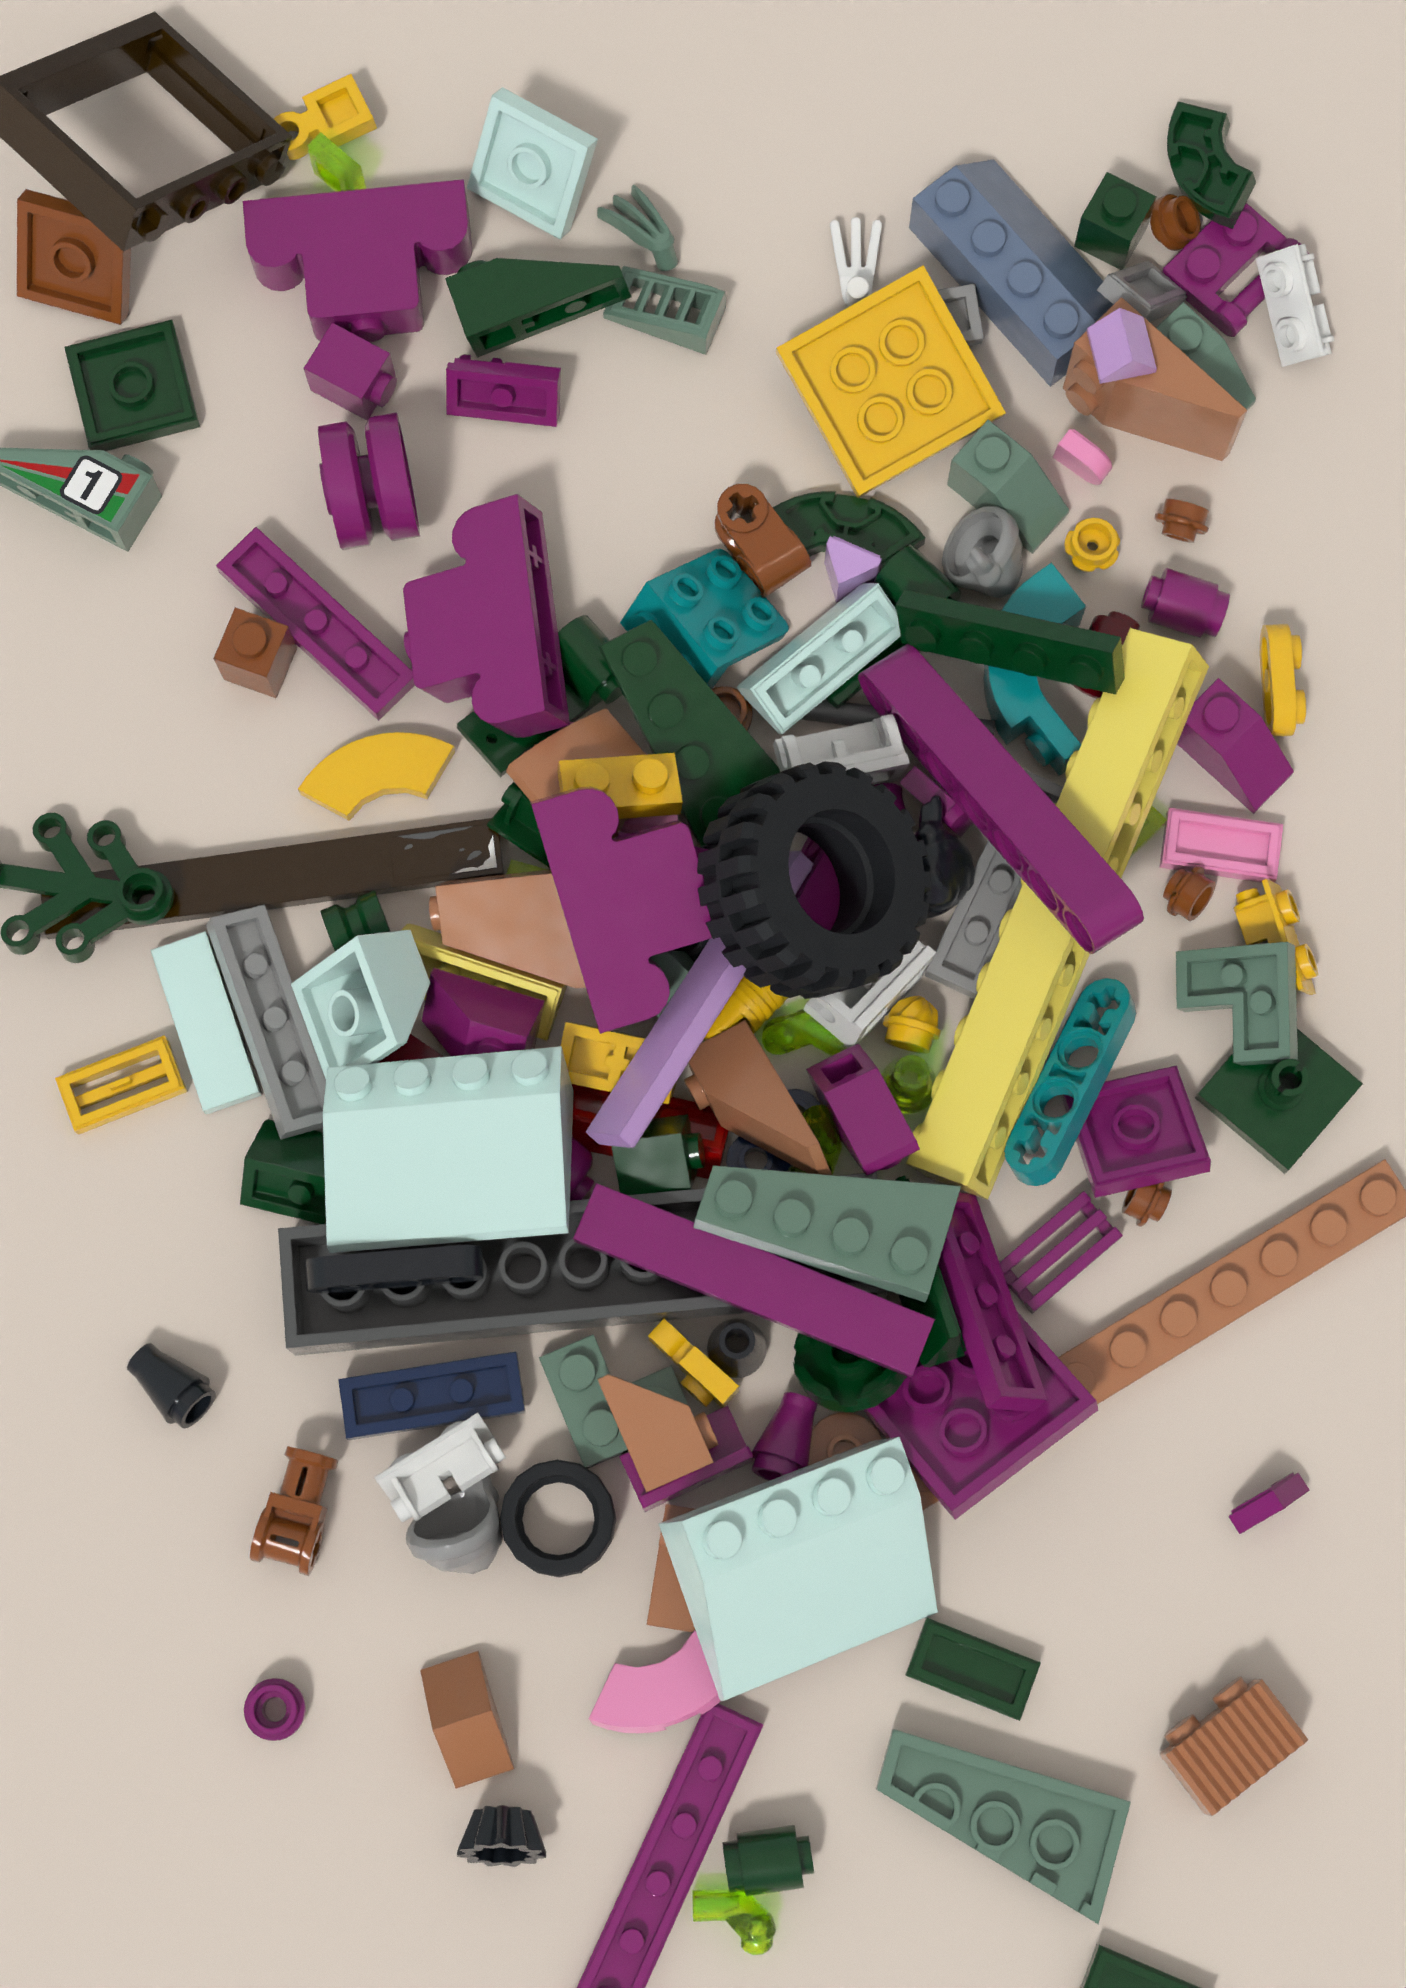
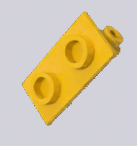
(1272, 919)

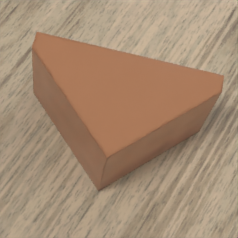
(466, 1720)

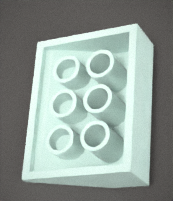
(447, 1149)
(804, 1565)

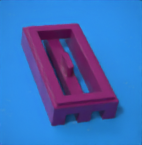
(1095, 1219)

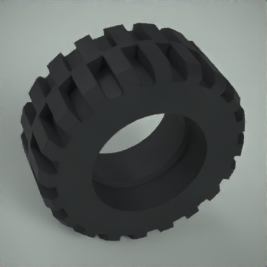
(875, 868)

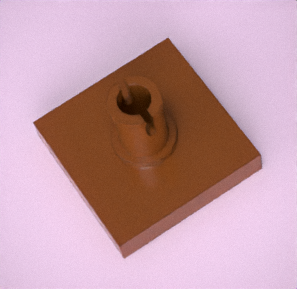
(69, 260)

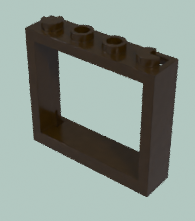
(197, 84)

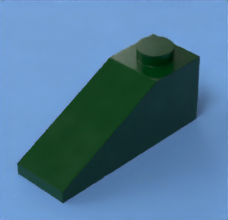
(520, 298)

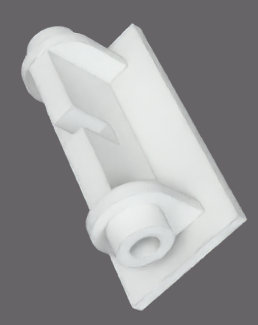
(1298, 326)
(461, 1451)

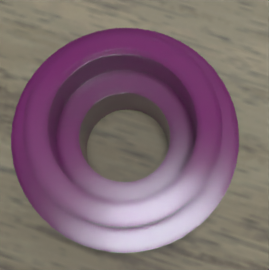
(255, 1709)

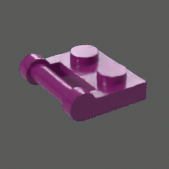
(1217, 259)

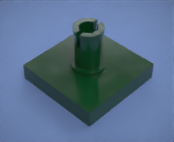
(1282, 1103)

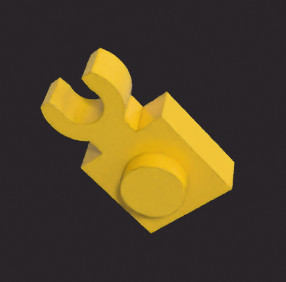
(334, 111)
(703, 1377)

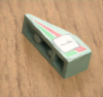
(85, 488)

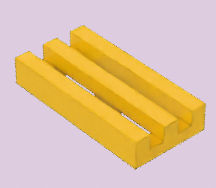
(129, 1105)

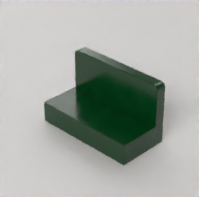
(285, 1174)

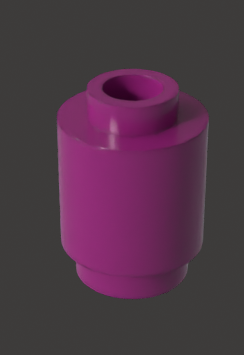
(1185, 603)

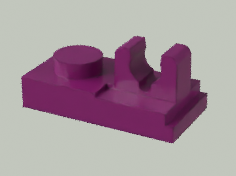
(503, 391)

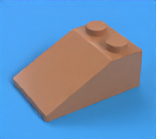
(1172, 406)

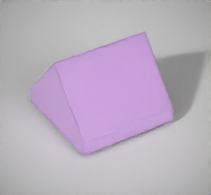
(1121, 346)
(849, 566)

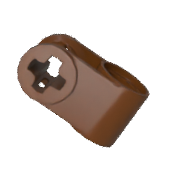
(765, 546)

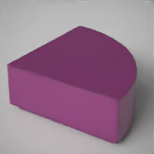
(1268, 1502)

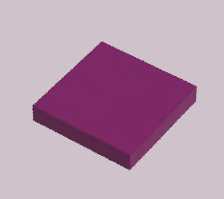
(1141, 1133)

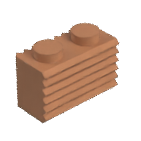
(1231, 1744)

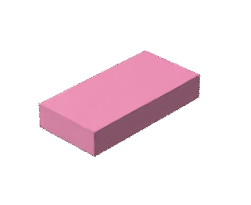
(1221, 845)

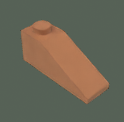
(750, 1098)

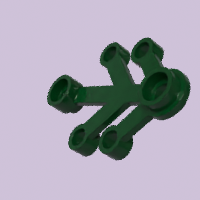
(80, 887)

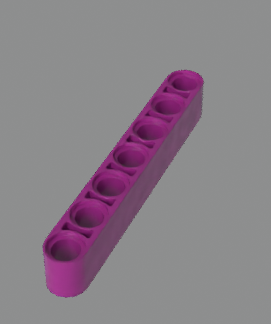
(1002, 800)

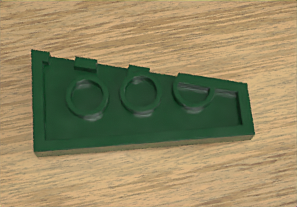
(687, 719)

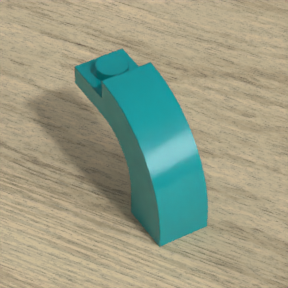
(1016, 698)

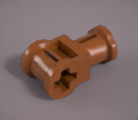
(295, 1512)

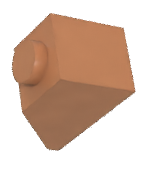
(658, 1432)

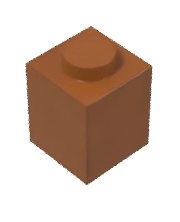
(255, 652)

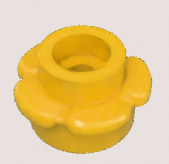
(1095, 531)

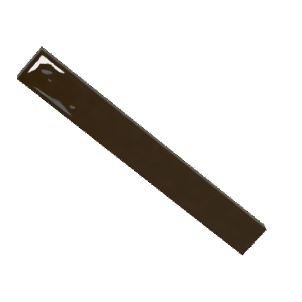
(317, 872)

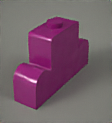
(360, 251)
(492, 622)
(621, 900)

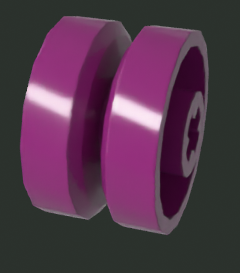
(369, 481)

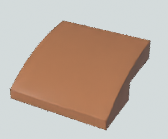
(590, 737)

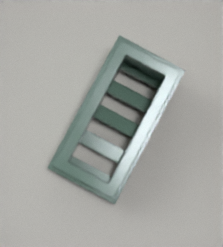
(690, 294)

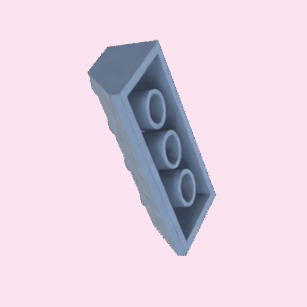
(1019, 262)

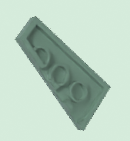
(842, 1224)
(1023, 1820)

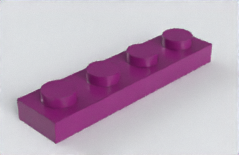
(317, 623)
(988, 1313)

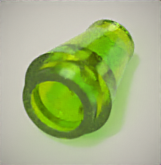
(910, 1097)

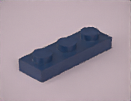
(431, 1395)

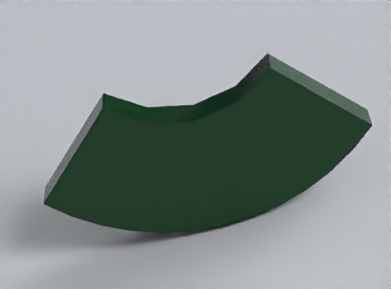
(1203, 165)
(850, 518)

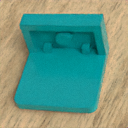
(709, 613)

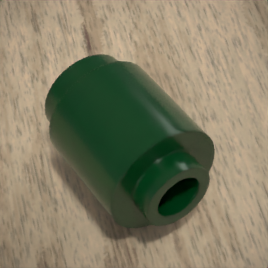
(767, 1861)

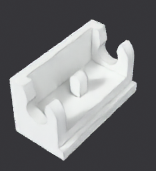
(868, 746)
(858, 1010)

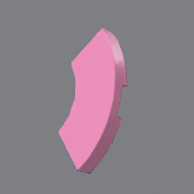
(656, 1694)

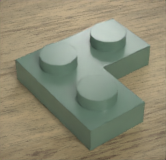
(1258, 988)
(574, 1381)

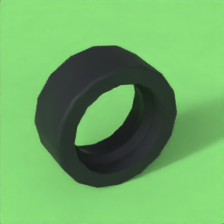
(513, 1510)

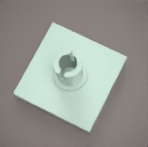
(531, 163)

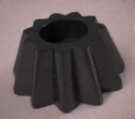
(502, 1837)

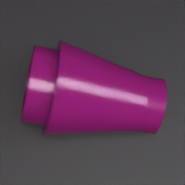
(786, 1439)

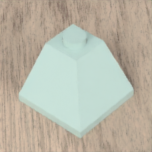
(363, 998)

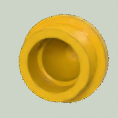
(912, 1025)

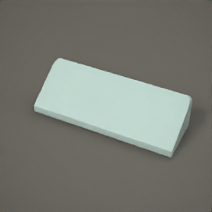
(822, 657)

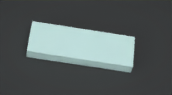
(205, 1023)

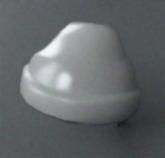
(984, 552)
(461, 1532)

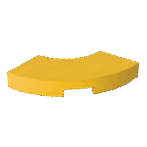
(377, 768)

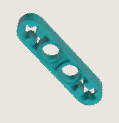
(1063, 1079)

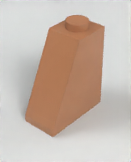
(509, 921)

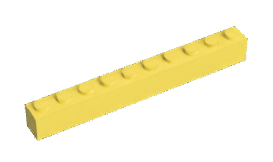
(1036, 959)

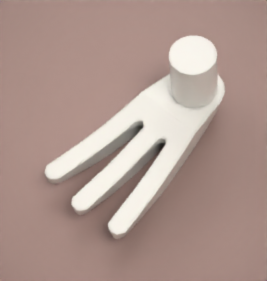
(856, 280)

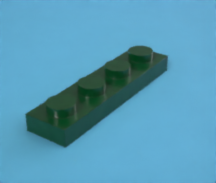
(1011, 641)

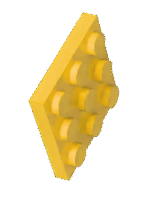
(890, 381)

